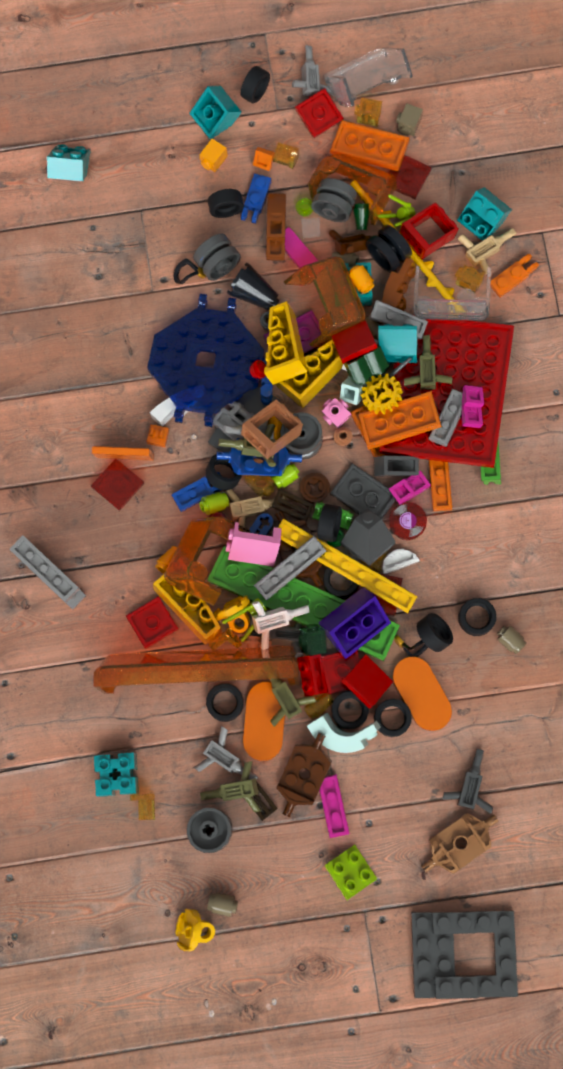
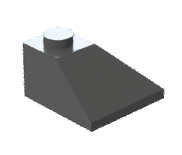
(368, 537)

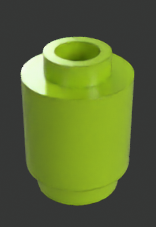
(287, 478)
(214, 503)

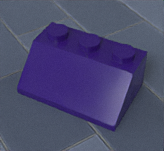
(355, 622)

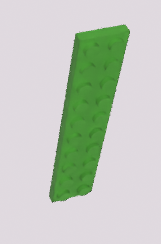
(242, 576)

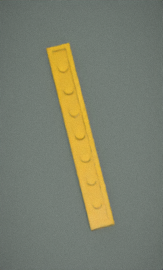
(351, 569)

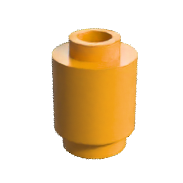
(361, 279)

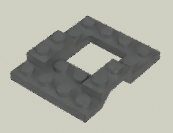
(435, 960)

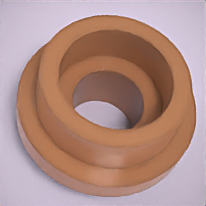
(343, 442)
(252, 641)

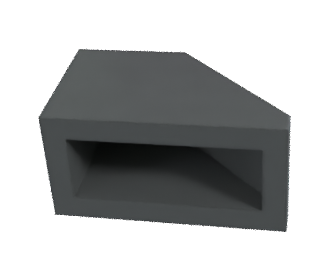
(396, 466)

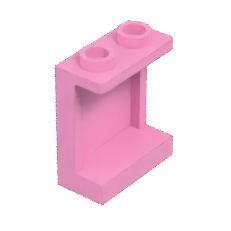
(253, 547)

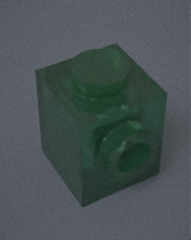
(312, 640)

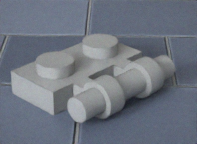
(228, 418)

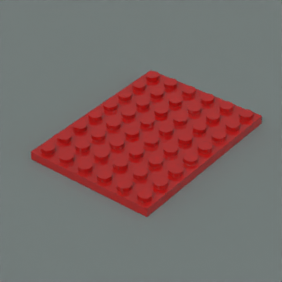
(473, 356)

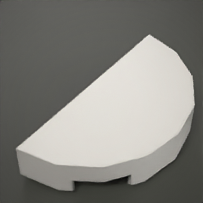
(398, 559)

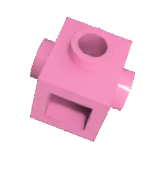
(339, 418)

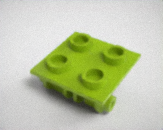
(350, 872)

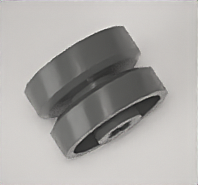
(334, 200)
(216, 257)
(311, 441)
(197, 829)

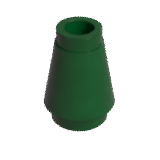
(361, 216)

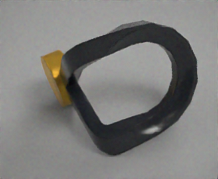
(198, 271)
(401, 644)

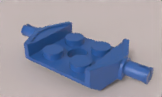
(247, 466)

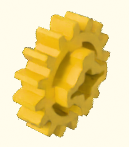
(380, 391)

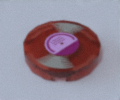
(407, 521)

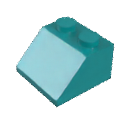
(215, 111)

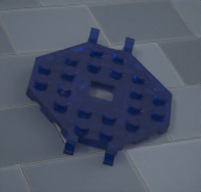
(204, 388)

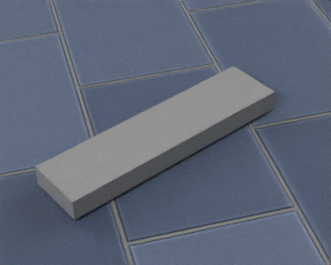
(290, 568)

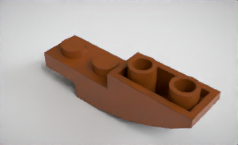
(276, 227)
(398, 285)

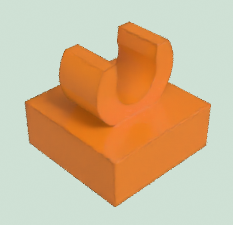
(263, 158)
(157, 435)

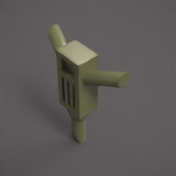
(427, 369)
(247, 448)
(288, 703)
(240, 789)

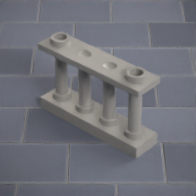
(47, 572)

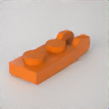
(512, 276)

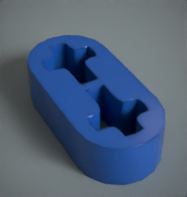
(257, 524)

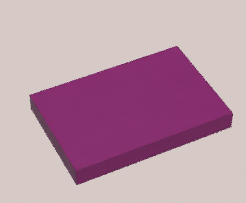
(308, 330)

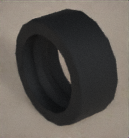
(255, 84)
(225, 203)
(217, 480)
(329, 522)
(341, 594)
(477, 631)
(434, 632)
(239, 704)
(335, 712)
(407, 717)

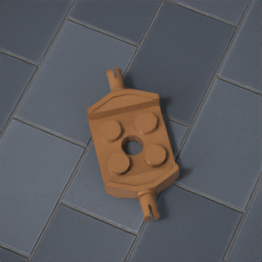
(448, 855)

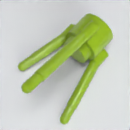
(403, 213)
(250, 608)

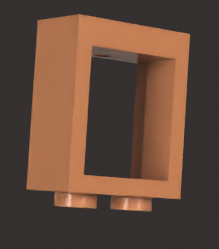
(263, 443)

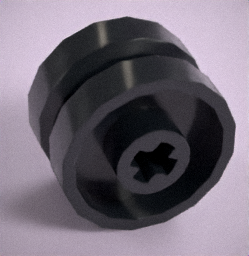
(388, 248)

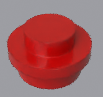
(257, 369)

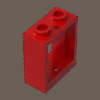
(415, 239)

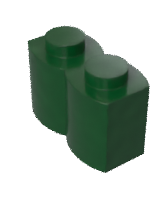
(366, 365)

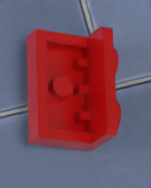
(312, 675)

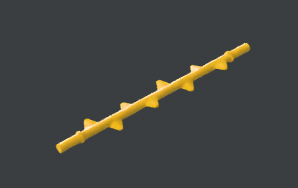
(425, 267)

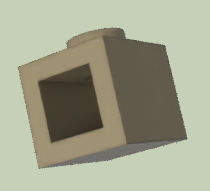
(409, 119)

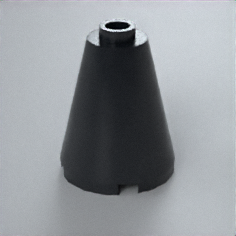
(253, 289)

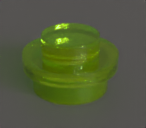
(304, 207)

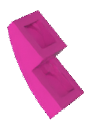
(471, 406)
(409, 488)

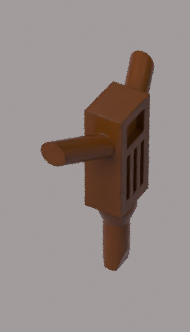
(349, 244)

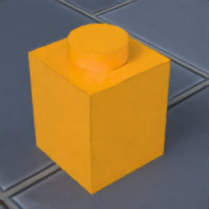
(213, 155)

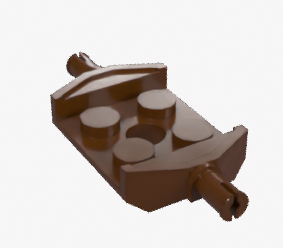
(286, 550)
(294, 787)

